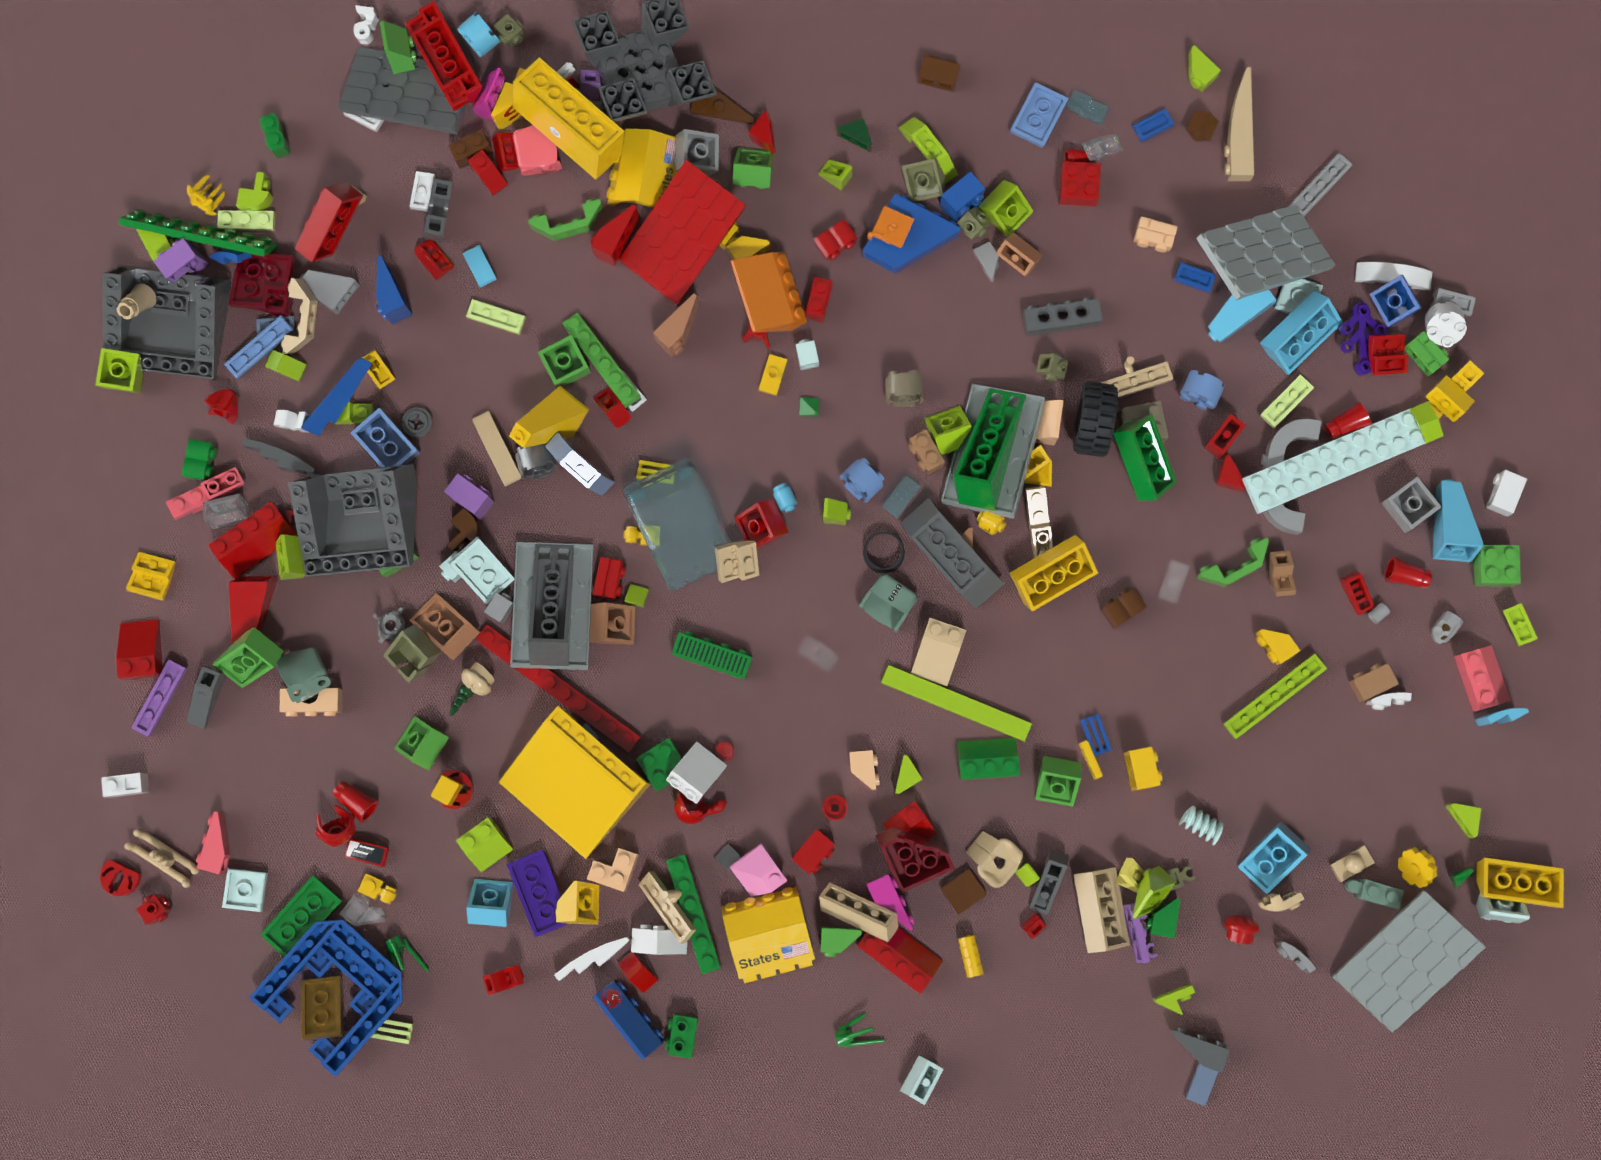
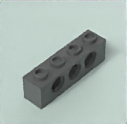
(1089, 305)

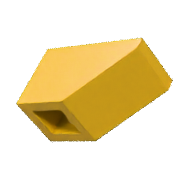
(1279, 645)

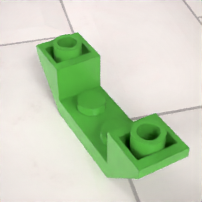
(592, 210)
(1256, 551)

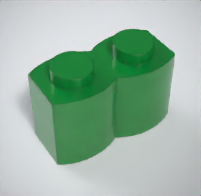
(275, 135)
(199, 460)

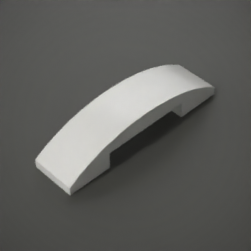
(1385, 272)

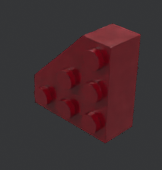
(913, 858)

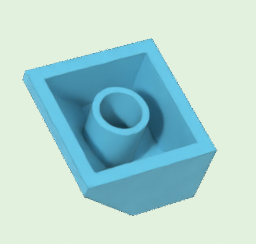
(490, 902)

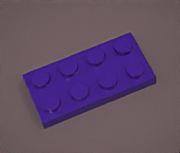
(537, 891)

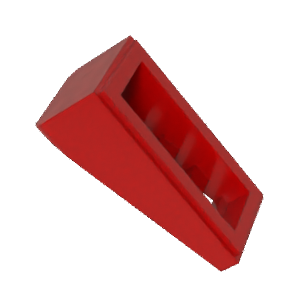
(1345, 582)

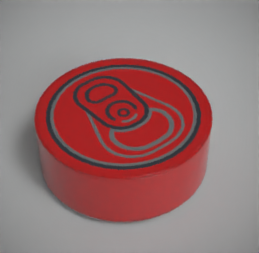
(724, 751)

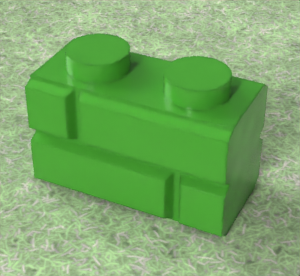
(1426, 353)

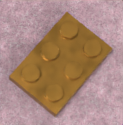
(321, 1008)

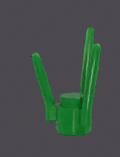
(396, 946)
(845, 1036)

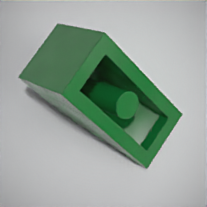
(1164, 920)

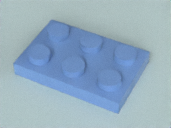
(1039, 115)

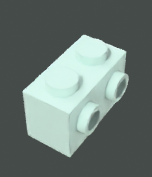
(921, 1080)

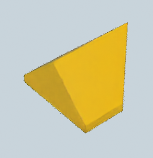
(1039, 468)

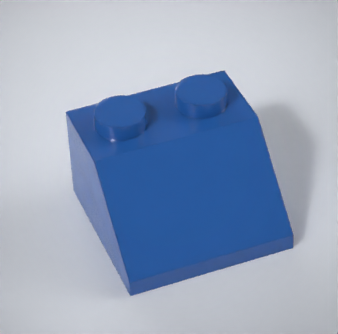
(1395, 301)

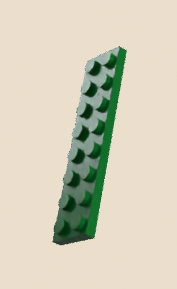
(195, 232)

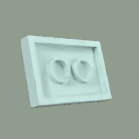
(481, 570)

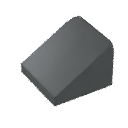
(727, 857)

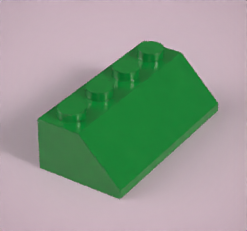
(1145, 458)

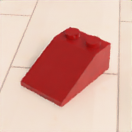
(614, 236)
(139, 650)

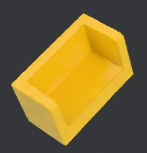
(1450, 398)
(446, 790)

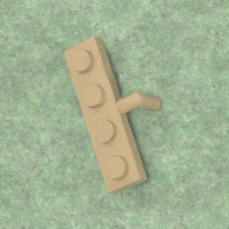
(1140, 379)
(666, 905)

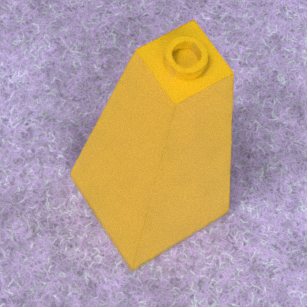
(554, 414)

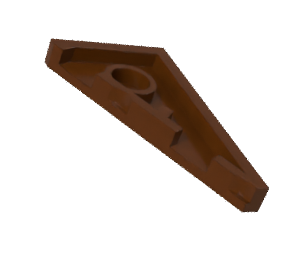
(721, 108)

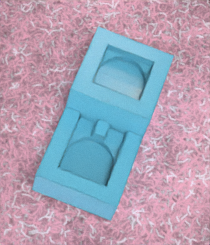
(479, 266)

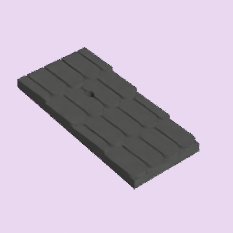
(400, 98)

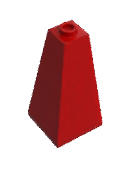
(249, 602)

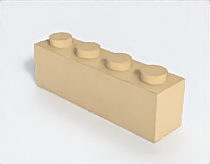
(858, 912)

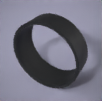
(878, 569)

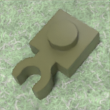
(1178, 876)

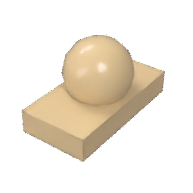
(1352, 863)

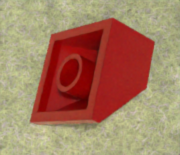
(911, 820)

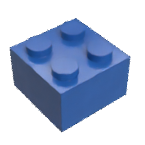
(962, 197)

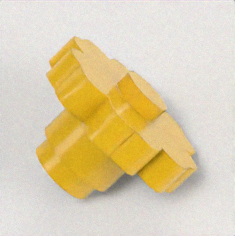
(1417, 867)

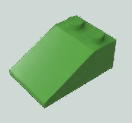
(248, 658)

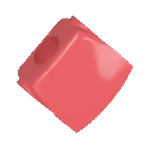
(535, 152)

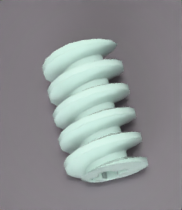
(1202, 824)

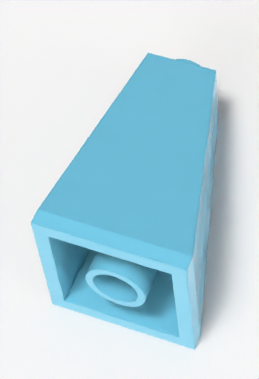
(1239, 313)
(1455, 528)

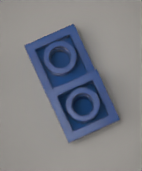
(227, 255)

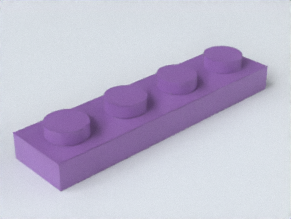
(159, 698)

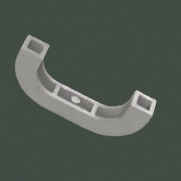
(1297, 430)

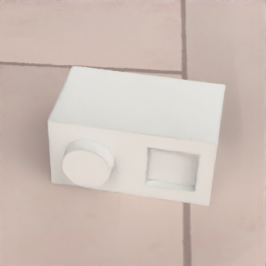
(1506, 492)
(125, 785)

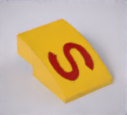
(503, 112)

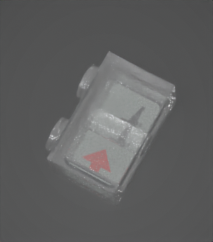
(225, 511)

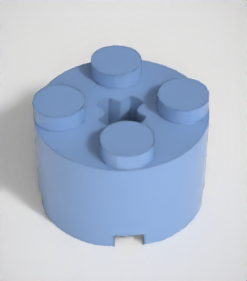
(1202, 389)
(862, 480)

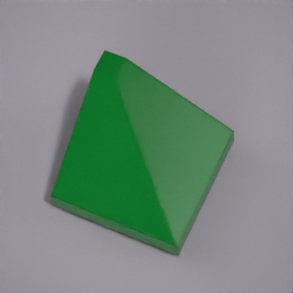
(809, 407)
(1459, 877)

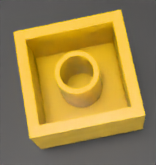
(1142, 768)

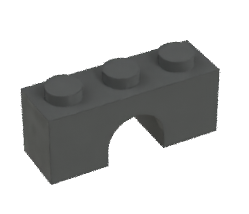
(437, 210)

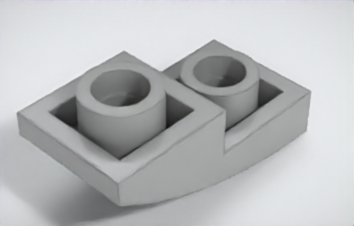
(1290, 952)

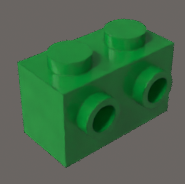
(683, 1035)

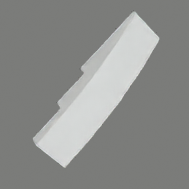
(599, 955)

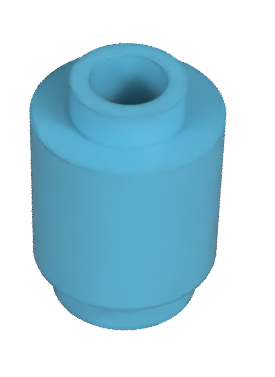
(785, 497)

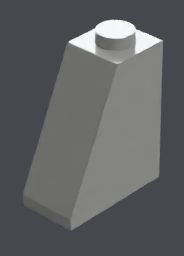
(330, 289)

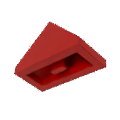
(762, 133)
(1230, 476)
(637, 972)

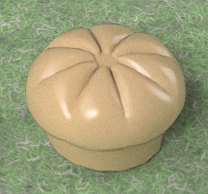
(477, 679)

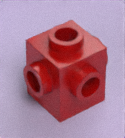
(154, 909)

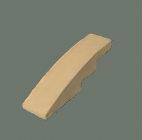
(496, 448)

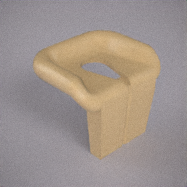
(986, 849)

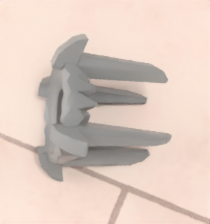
(382, 620)

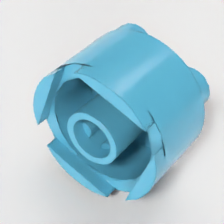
(478, 34)

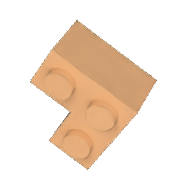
(618, 874)

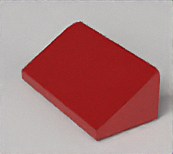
(505, 152)
(433, 259)

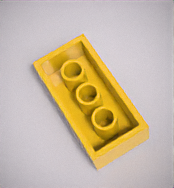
(1053, 573)

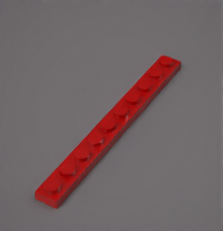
(563, 692)

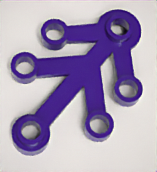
(1361, 334)

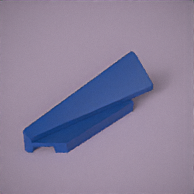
(337, 399)

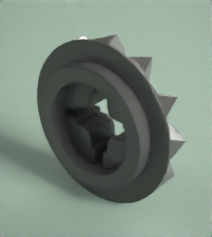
(412, 415)

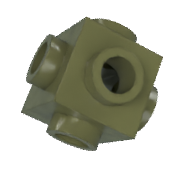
(509, 31)
(974, 223)
(1052, 366)

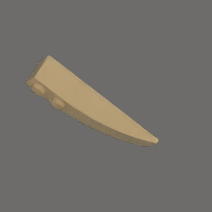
(1240, 134)

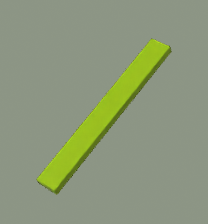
(956, 703)

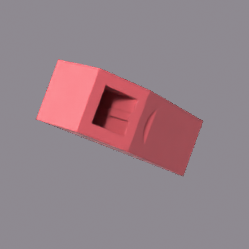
(215, 843)

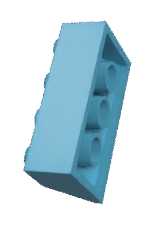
(1301, 332)

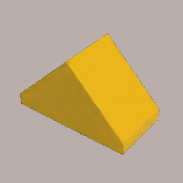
(378, 370)

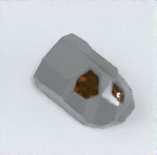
(1446, 627)

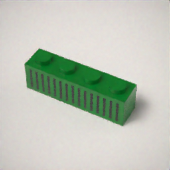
(712, 656)

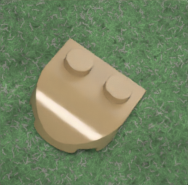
(1275, 902)

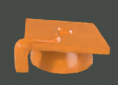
(892, 227)

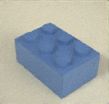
(384, 441)

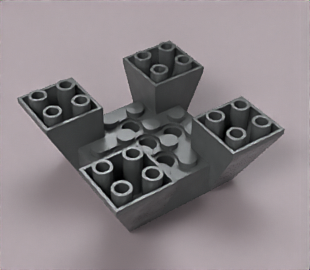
(644, 61)

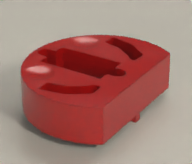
(463, 778)
(125, 886)

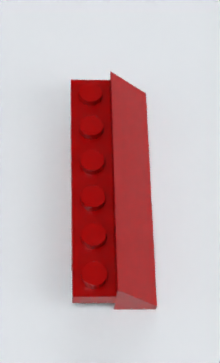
(444, 56)

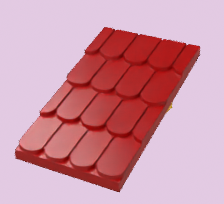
(682, 232)

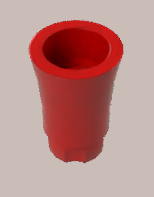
(1348, 422)
(1407, 573)
(355, 801)

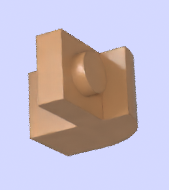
(1281, 572)

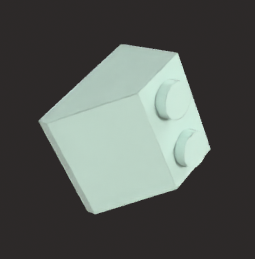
(1501, 910)

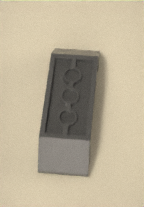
(951, 554)

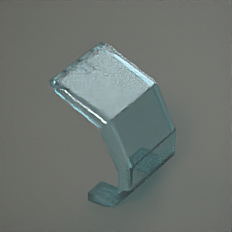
(678, 522)

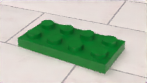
(310, 905)

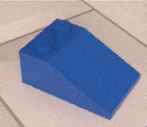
(388, 294)

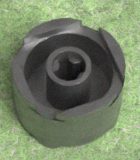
(535, 462)

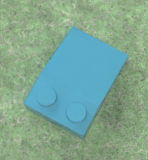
(1274, 857)

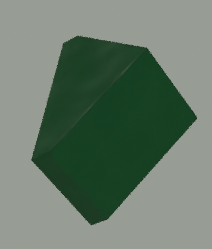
(856, 133)

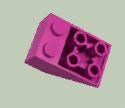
(489, 94)
(885, 895)

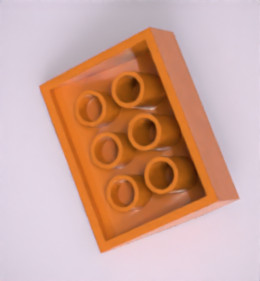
(769, 292)

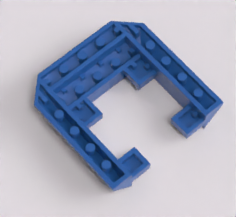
(318, 950)

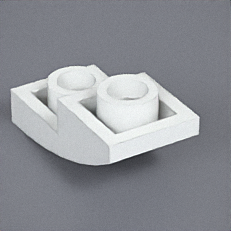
(1385, 700)

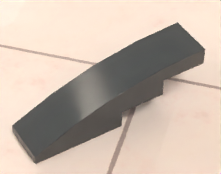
(284, 460)

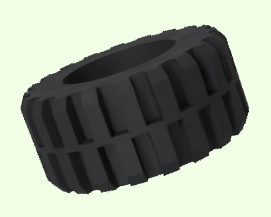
(1095, 419)

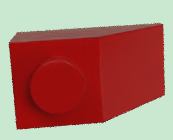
(487, 172)
(612, 408)

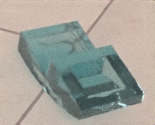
(1087, 108)
(901, 496)

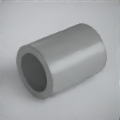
(1378, 613)

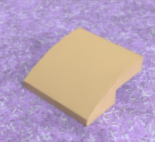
(737, 561)

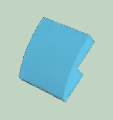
(1501, 716)

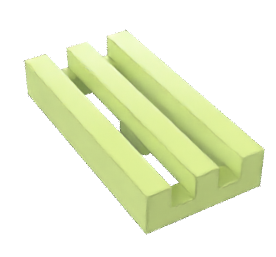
(396, 1039)

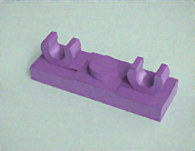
(1137, 935)

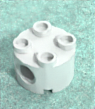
(1445, 324)

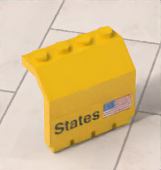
(643, 168)
(768, 934)

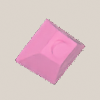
(758, 872)

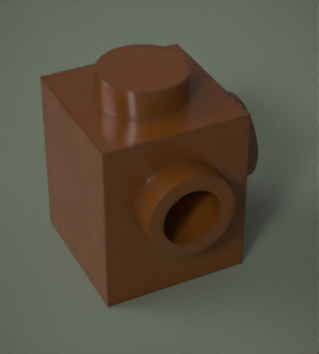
(1202, 126)

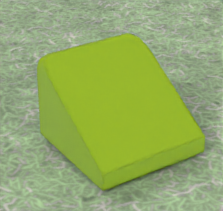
(636, 595)
(1027, 875)

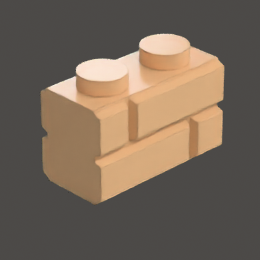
(1155, 234)

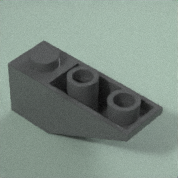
(205, 696)
(1207, 1054)

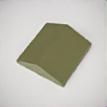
(924, 180)

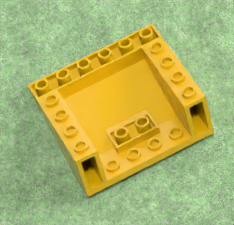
(573, 782)

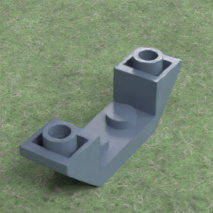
(578, 466)

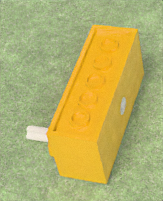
(567, 117)

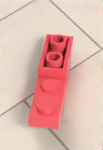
(211, 489)

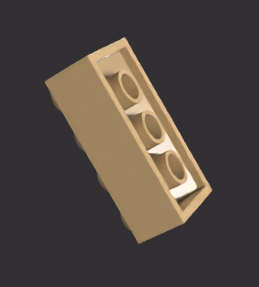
(1101, 910)

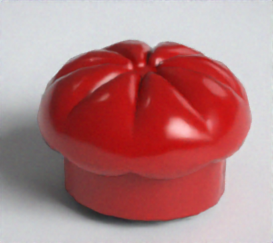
(1241, 929)

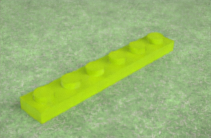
(1274, 696)

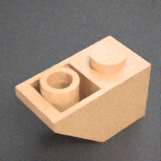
(862, 766)

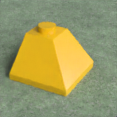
(579, 904)

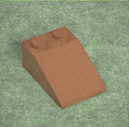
(675, 330)
(444, 626)

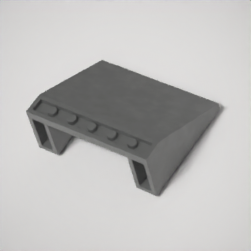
(177, 333)
(355, 519)

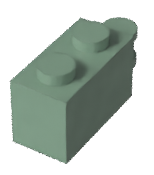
(1375, 893)

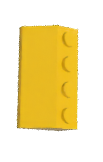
(1520, 882)

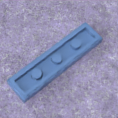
(259, 347)

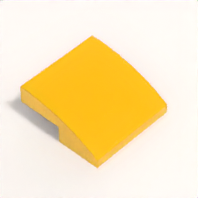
(151, 576)

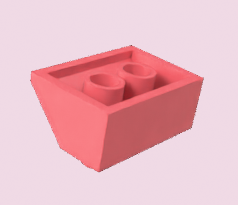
(1482, 678)

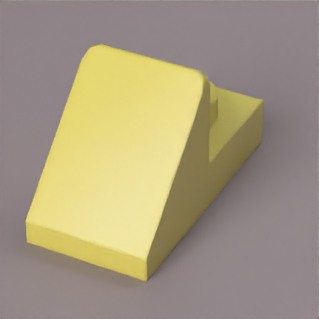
(1130, 875)

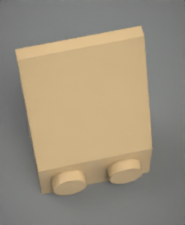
(938, 652)

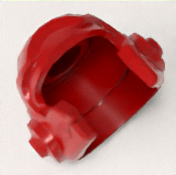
(338, 830)

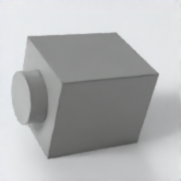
(500, 607)

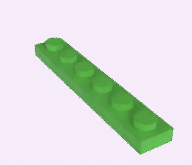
(601, 360)

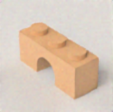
(328, 702)

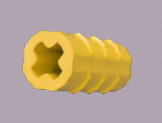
(970, 956)

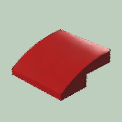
(1388, 354)

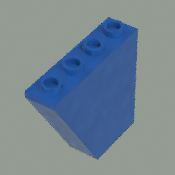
(925, 236)

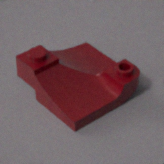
(263, 284)

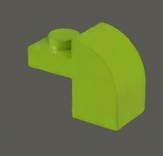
(256, 199)

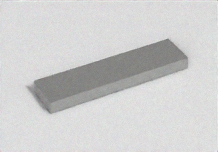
(1321, 184)

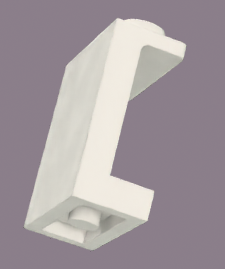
(696, 772)

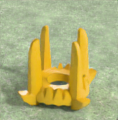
(205, 202)

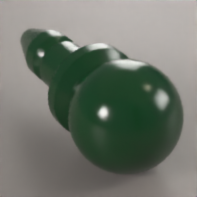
(462, 697)

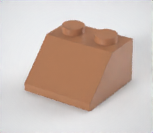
(612, 624)

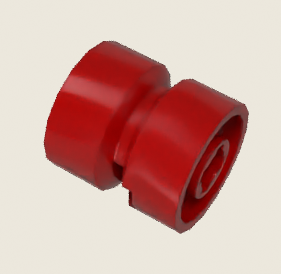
(835, 807)

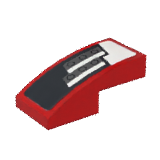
(366, 852)

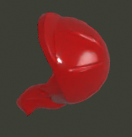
(693, 813)

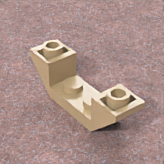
(298, 289)

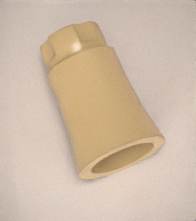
(138, 300)

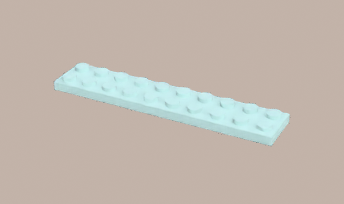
(1333, 461)

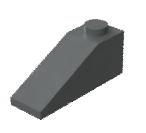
(1049, 881)

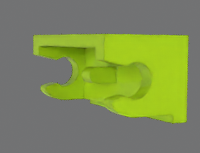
(1520, 624)

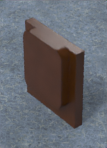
(963, 891)

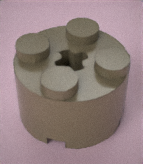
(904, 388)

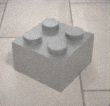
(699, 149)
(1411, 505)

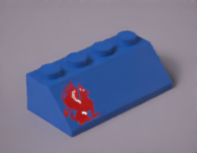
(628, 1019)

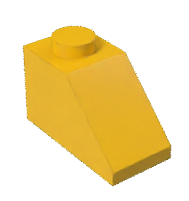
(747, 247)

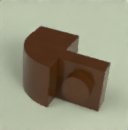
(469, 530)

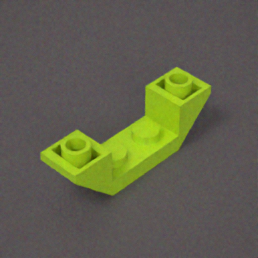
(929, 146)

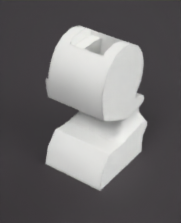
(363, 29)
(290, 420)

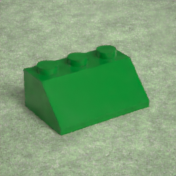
(988, 759)

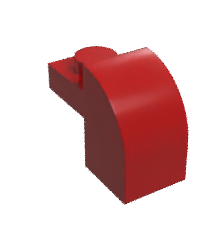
(503, 979)

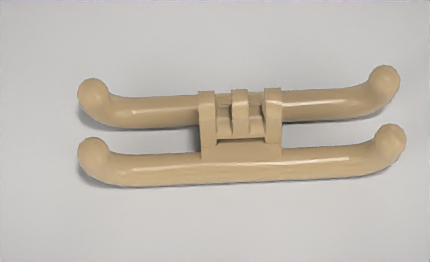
(163, 857)

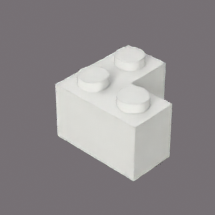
(656, 941)

